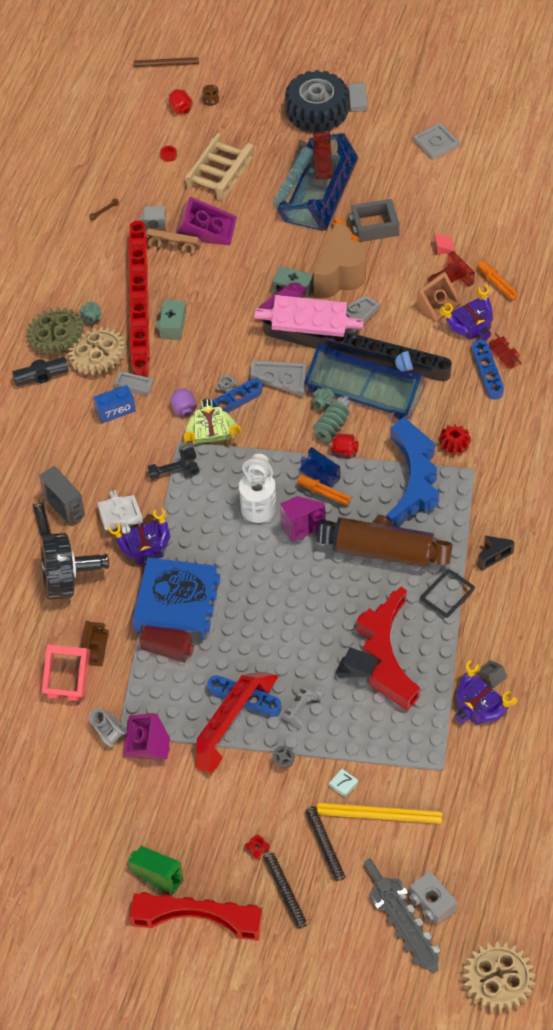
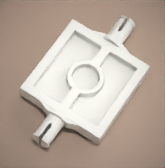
(119, 510)

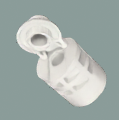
(257, 490)

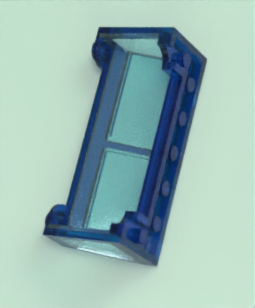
(316, 200)
(365, 382)

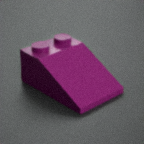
(206, 222)

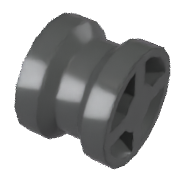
(280, 754)

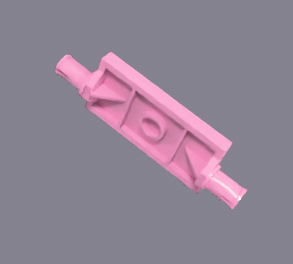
(309, 316)

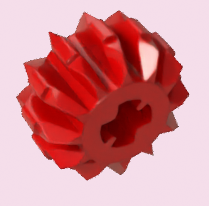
(454, 439)

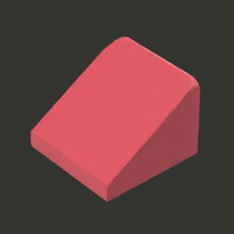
(443, 244)

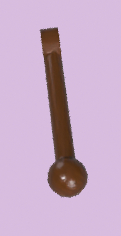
(115, 202)

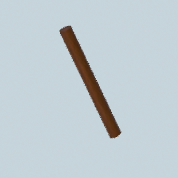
(161, 62)

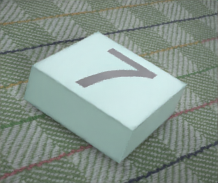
(343, 783)

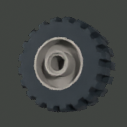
(317, 101)

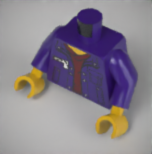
(472, 318)
(144, 540)
(478, 700)

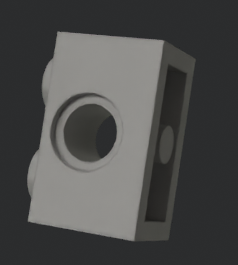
(428, 887)

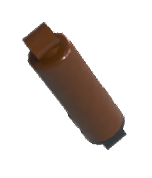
(384, 542)

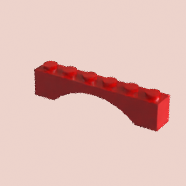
(152, 910)

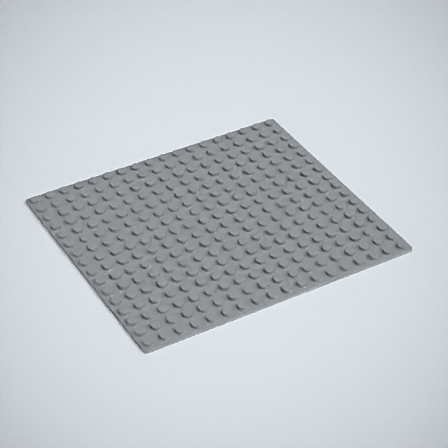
(297, 609)

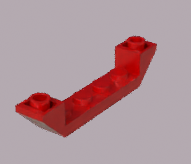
(206, 755)

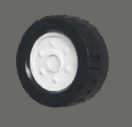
(60, 565)

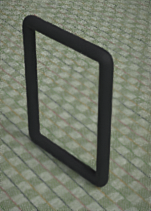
(472, 588)

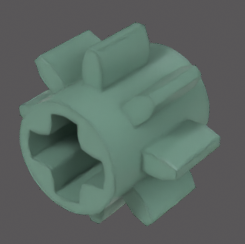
(90, 312)
(323, 398)

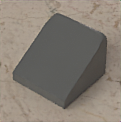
(492, 673)

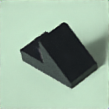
(495, 551)
(356, 664)

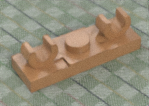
(173, 239)

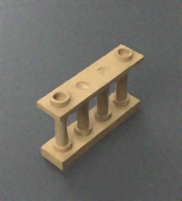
(229, 177)

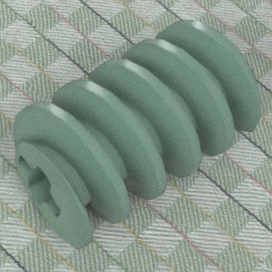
(331, 421)

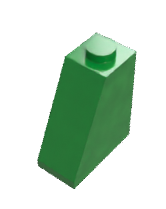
(156, 869)

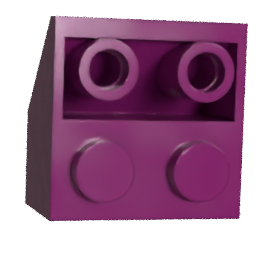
(301, 517)

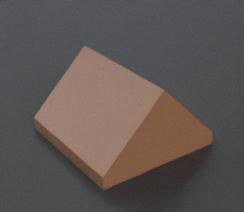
(436, 295)

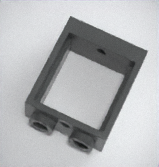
(375, 231)
(62, 495)

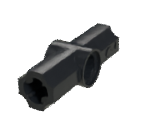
(40, 371)

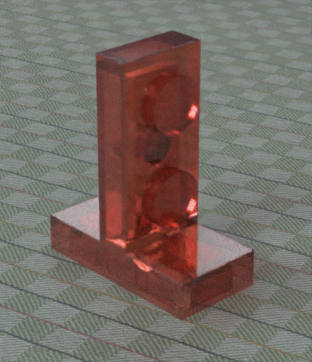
(322, 155)
(456, 270)

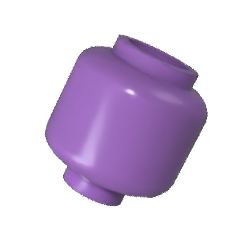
(183, 402)

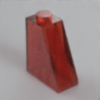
(167, 642)

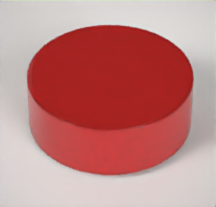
(168, 153)

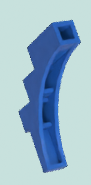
(418, 452)

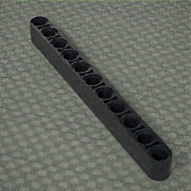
(369, 349)

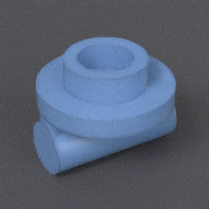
(403, 362)

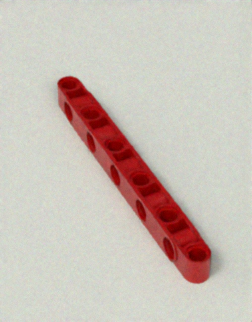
(139, 299)

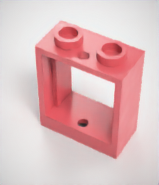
(83, 671)

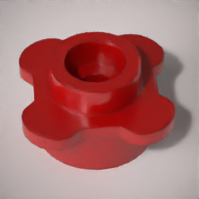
(254, 841)

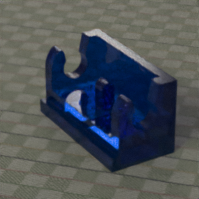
(321, 468)

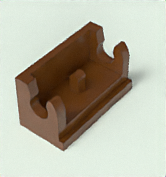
(96, 641)

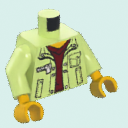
(210, 425)

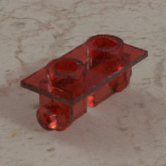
(499, 346)

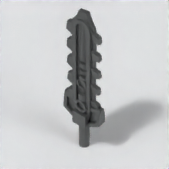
(390, 896)

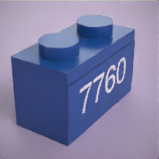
(114, 404)

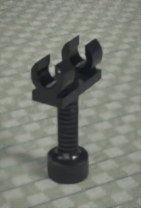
(190, 469)

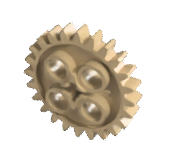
(97, 351)
(492, 959)

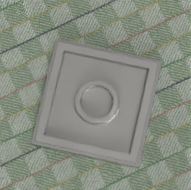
(436, 141)

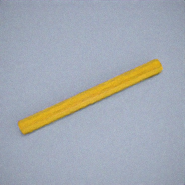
(383, 813)

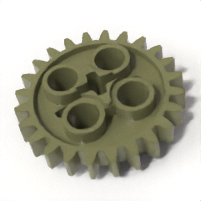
(66, 331)

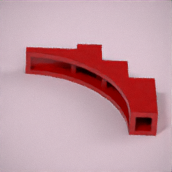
(387, 676)

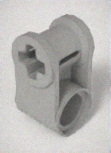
(109, 729)

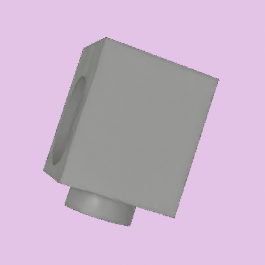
(154, 218)

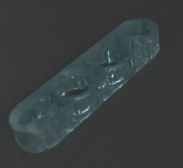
(293, 175)

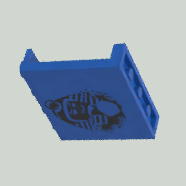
(176, 596)

